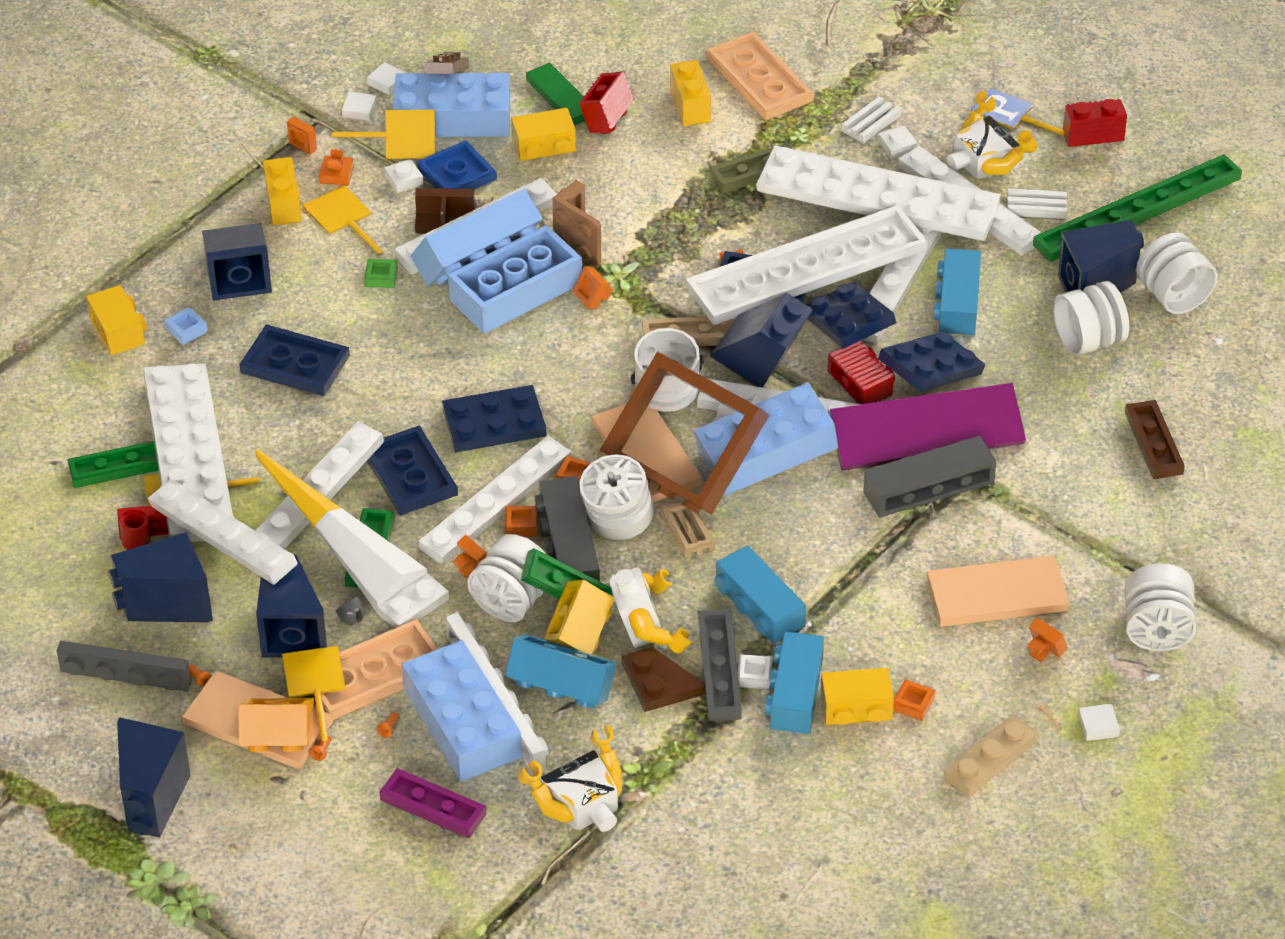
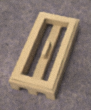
(695, 545)

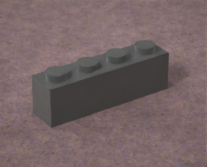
(929, 476)
(566, 525)

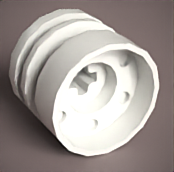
(1176, 273)
(1091, 318)
(678, 346)
(616, 497)
(498, 583)
(1160, 607)

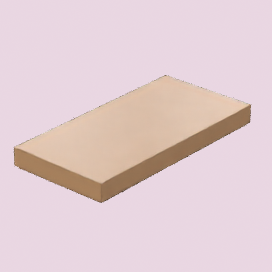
(759, 75)
(653, 446)
(997, 591)
(375, 668)
(217, 714)

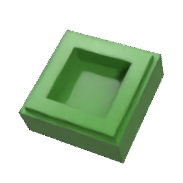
(381, 273)

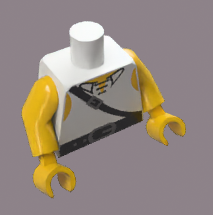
(985, 146)
(638, 609)
(582, 789)

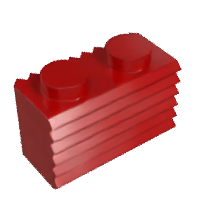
(606, 102)
(1094, 122)
(861, 373)

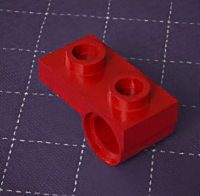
(138, 524)

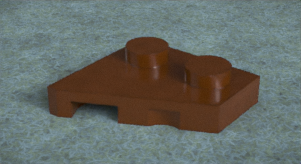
(659, 679)

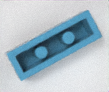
(958, 291)
(760, 594)
(560, 670)
(795, 682)

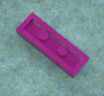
(433, 803)

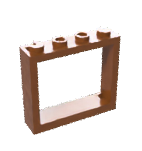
(732, 456)

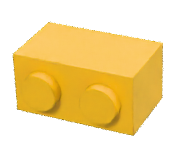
(690, 92)
(543, 134)
(282, 191)
(116, 319)
(580, 616)
(857, 696)

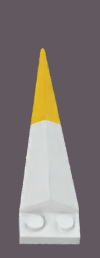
(386, 575)

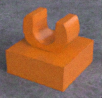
(336, 169)
(592, 288)
(470, 557)
(1045, 640)

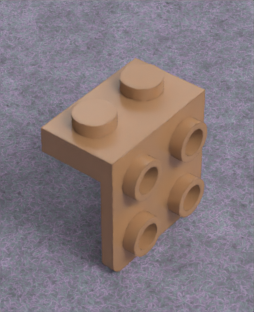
(576, 226)

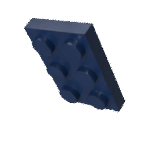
(849, 314)
(294, 360)
(931, 361)
(494, 418)
(411, 471)

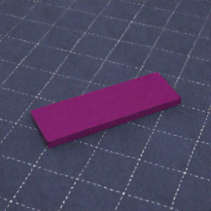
(913, 425)

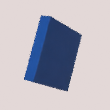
(457, 168)

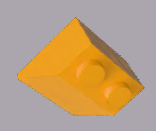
(275, 723)

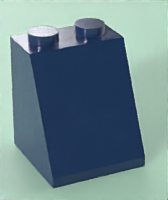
(1100, 255)
(237, 261)
(761, 338)
(161, 582)
(289, 615)
(151, 774)

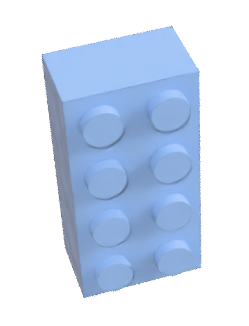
(462, 101)
(475, 237)
(514, 279)
(791, 435)
(461, 710)

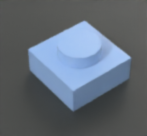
(186, 326)

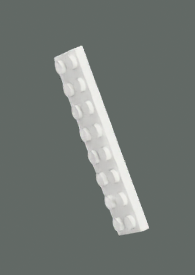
(873, 189)
(806, 264)
(186, 434)

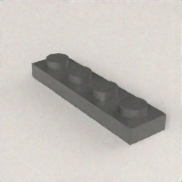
(719, 665)
(124, 666)

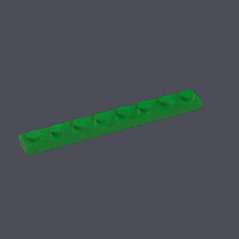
(1147, 202)

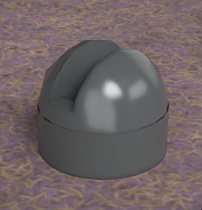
(351, 612)

